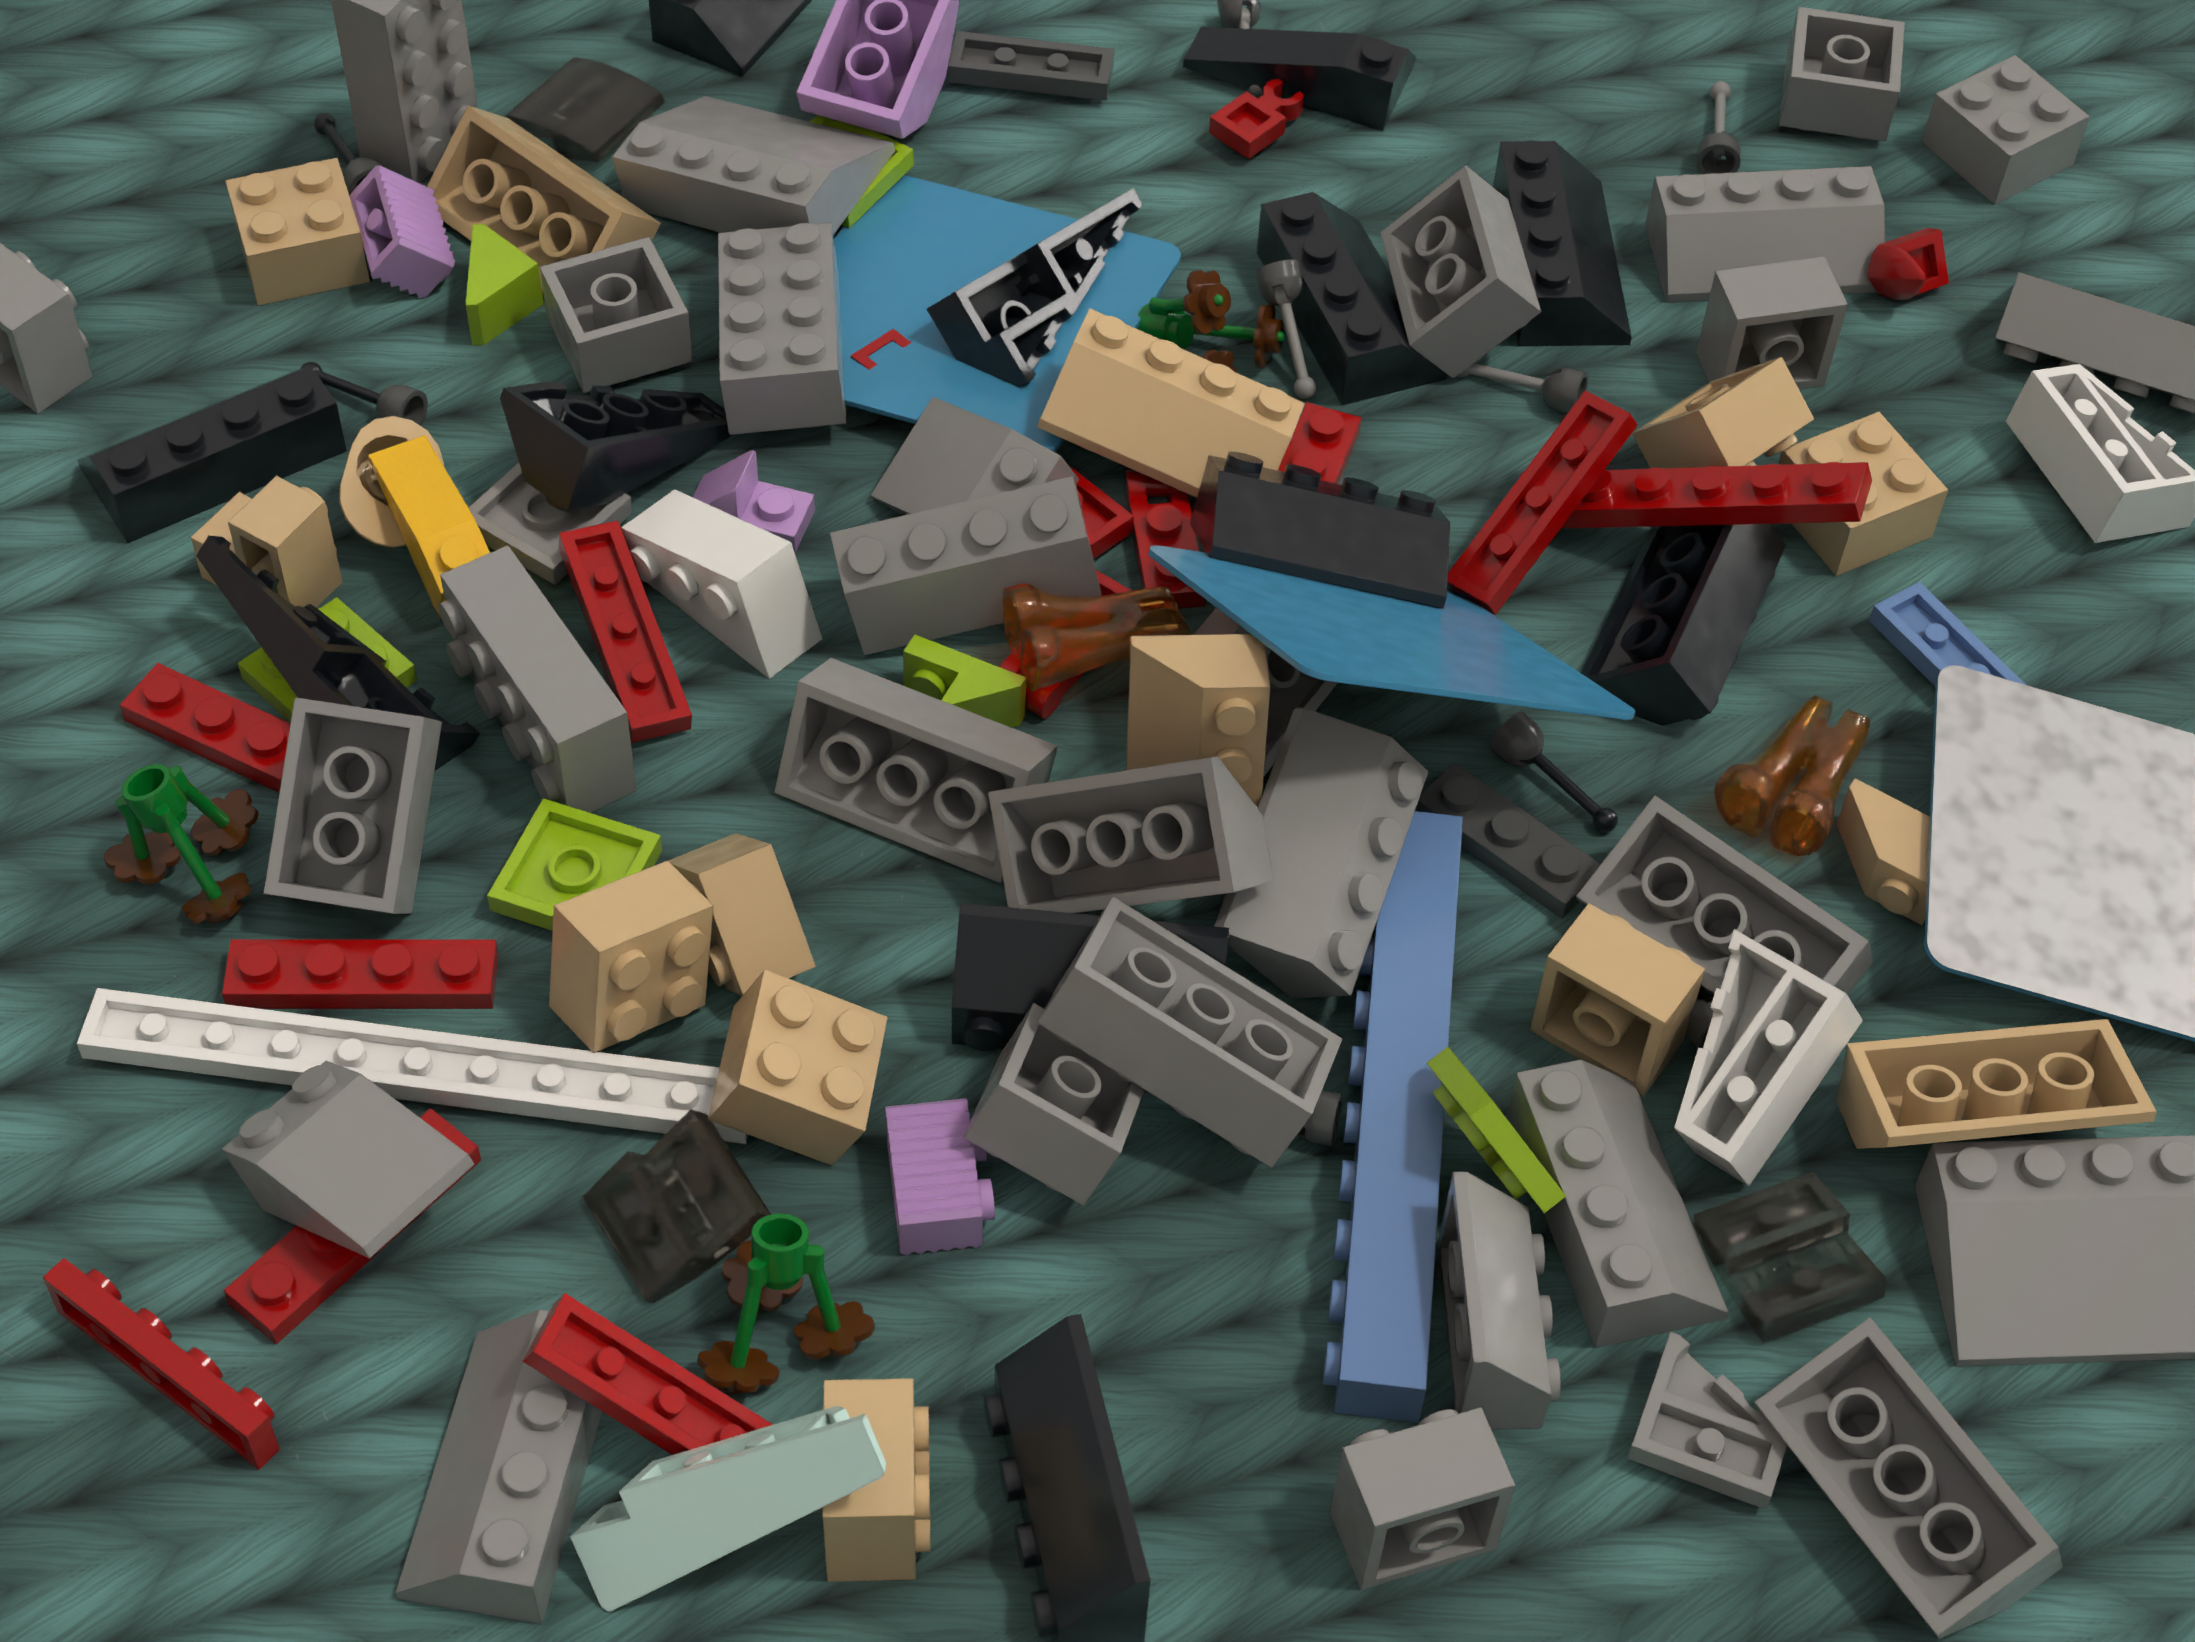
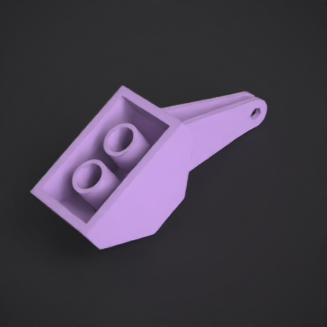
(880, 63)

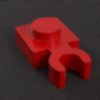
(1254, 123)

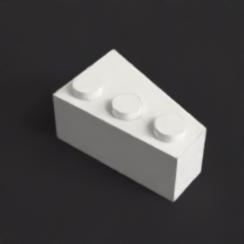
(2099, 458)
(726, 578)
(1761, 1058)

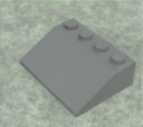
(745, 167)
(2063, 1248)

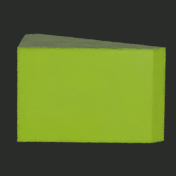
(500, 285)

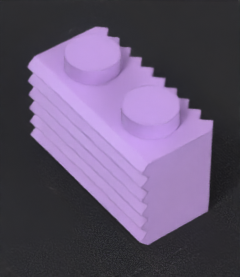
(402, 232)
(936, 1177)

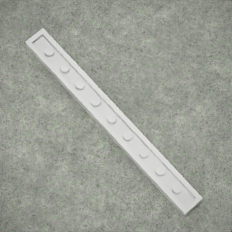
(400, 1061)

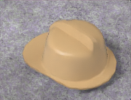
(360, 491)

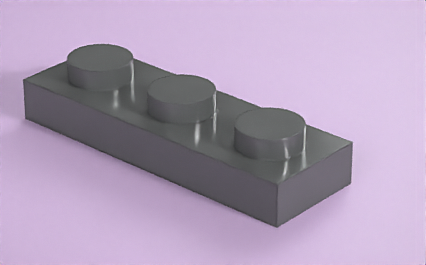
(1031, 65)
(1511, 840)

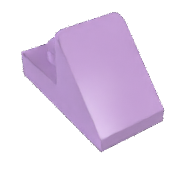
(768, 506)

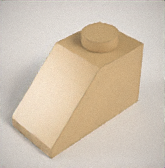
(1887, 849)

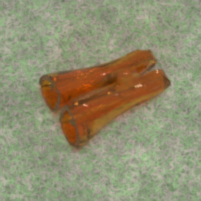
(1075, 634)
(1805, 816)

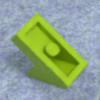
(964, 681)

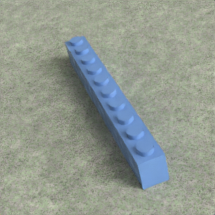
(1396, 1135)

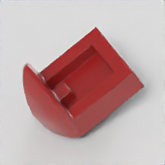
(1909, 265)

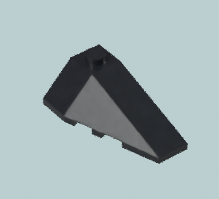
(1335, 71)
(605, 443)

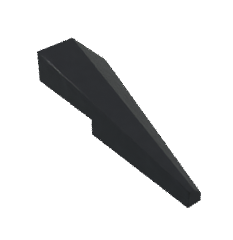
(1016, 309)
(317, 653)

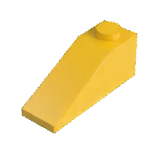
(428, 511)

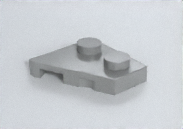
(1706, 1431)

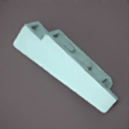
(722, 1498)

